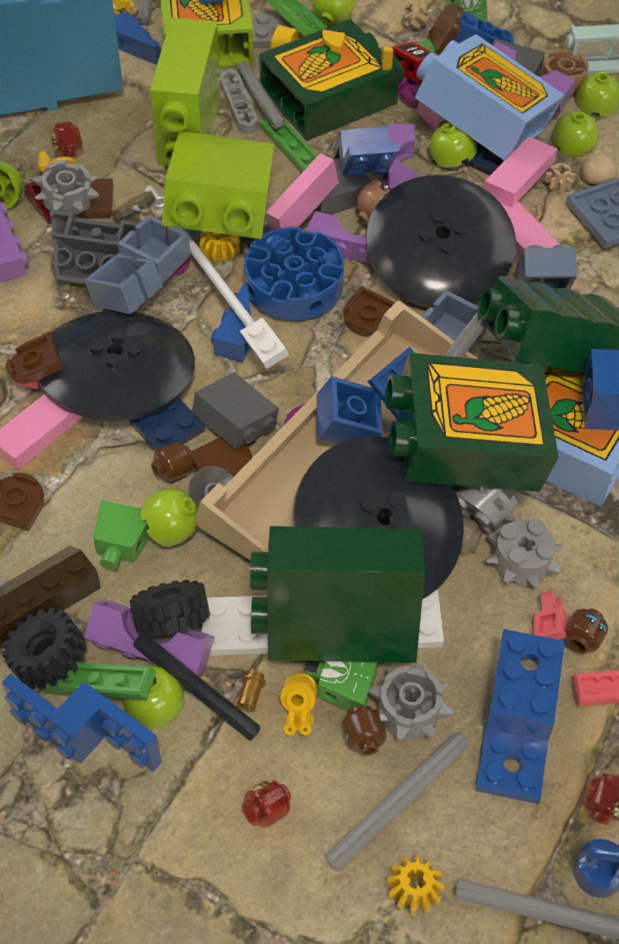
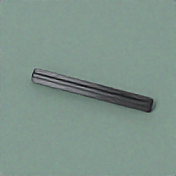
(197, 686)

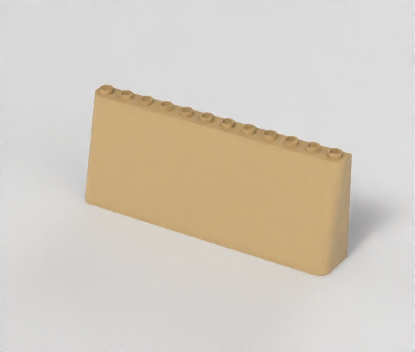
(267, 485)

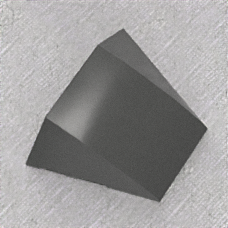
(84, 244)

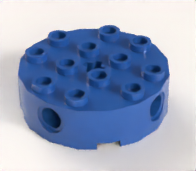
(294, 273)

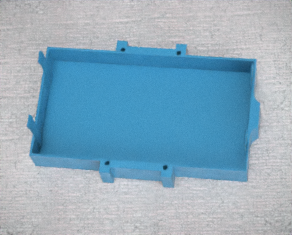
(56, 52)

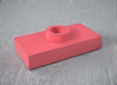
(596, 688)

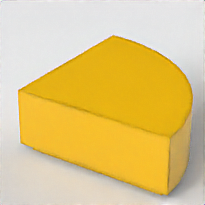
(334, 40)
(387, 57)

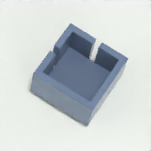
(152, 242)
(553, 264)
(123, 283)
(452, 315)

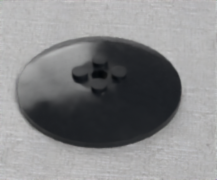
(422, 265)
(145, 377)
(360, 479)

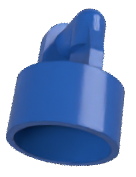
(598, 868)

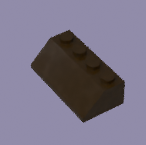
(50, 584)

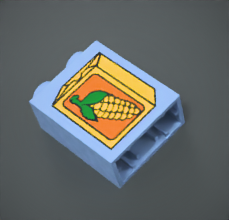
(487, 94)
(586, 456)

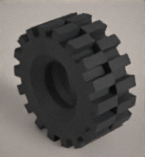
(170, 608)
(35, 635)

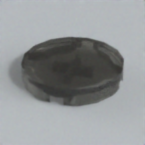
(133, 207)

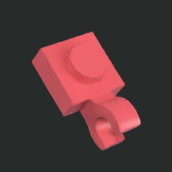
(552, 618)

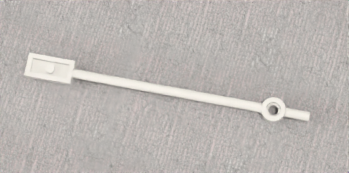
(257, 333)

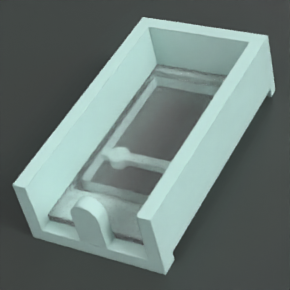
(597, 45)

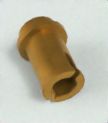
(250, 691)

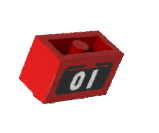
(410, 57)

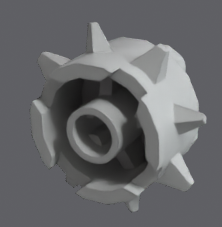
(66, 187)
(487, 506)
(524, 552)
(410, 702)

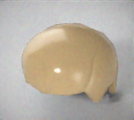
(598, 169)

